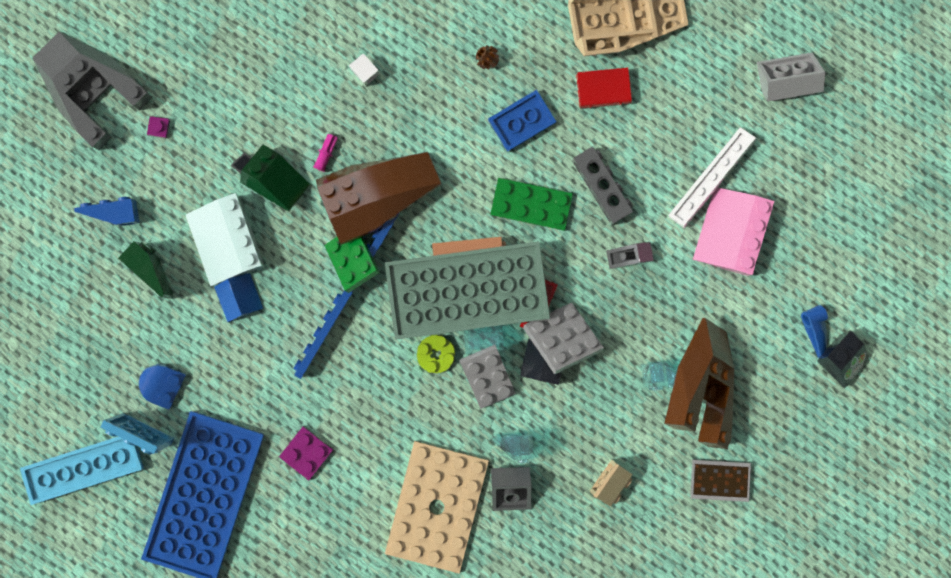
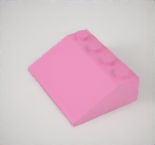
(733, 231)

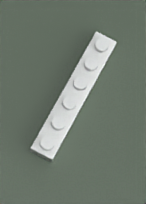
(712, 177)

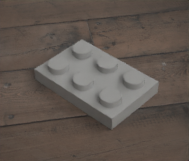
(487, 376)

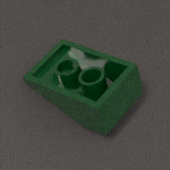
(273, 178)
(147, 266)

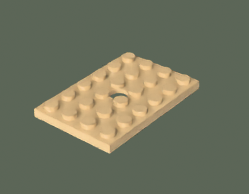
(431, 537)

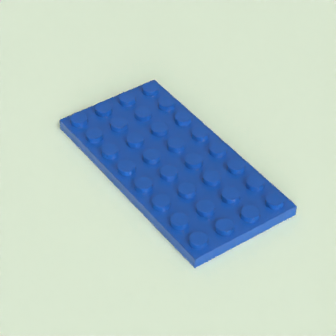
(202, 496)

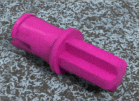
(325, 152)

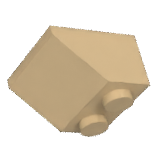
(611, 483)

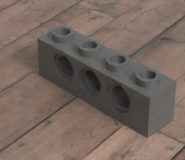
(582, 163)

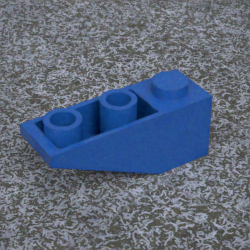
(119, 212)

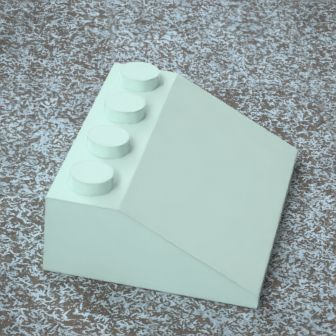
(225, 239)

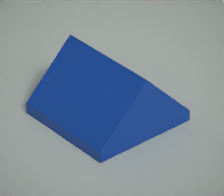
(238, 297)

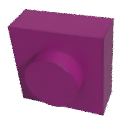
(158, 127)

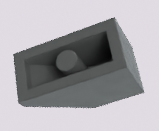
(630, 255)

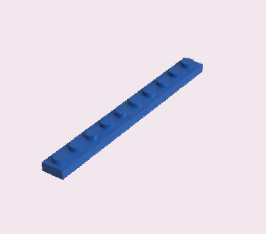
(339, 301)

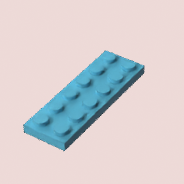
(80, 469)

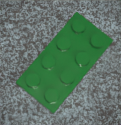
(531, 204)

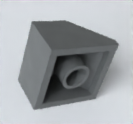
(511, 488)

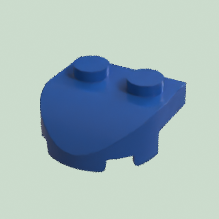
(160, 384)

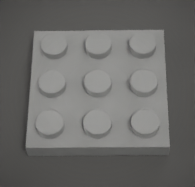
(563, 338)

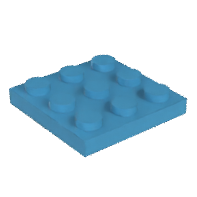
(137, 433)

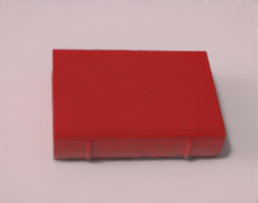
(603, 88)

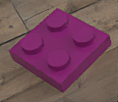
(305, 453)

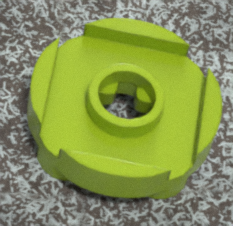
(445, 358)

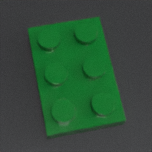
(352, 262)

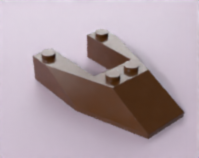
(705, 377)

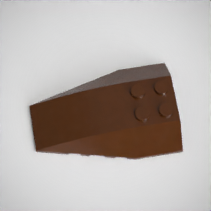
(374, 192)

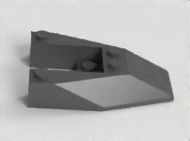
(78, 77)

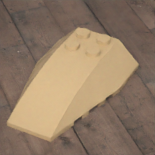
(622, 24)

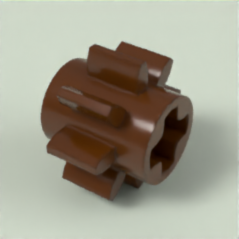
(487, 57)

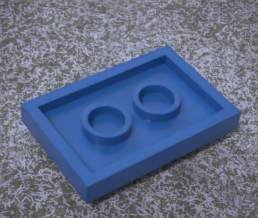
(521, 120)

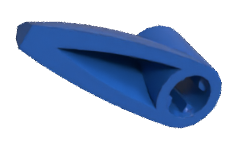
(815, 326)

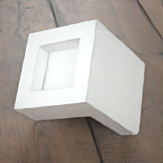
(364, 69)

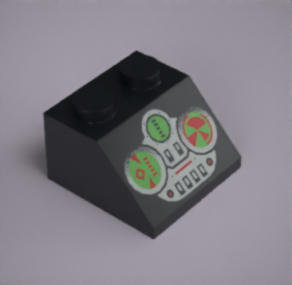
(844, 358)

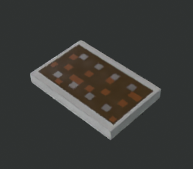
(720, 480)

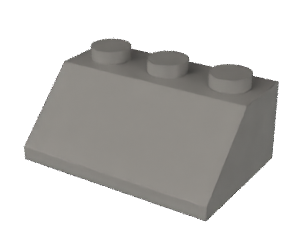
(791, 76)

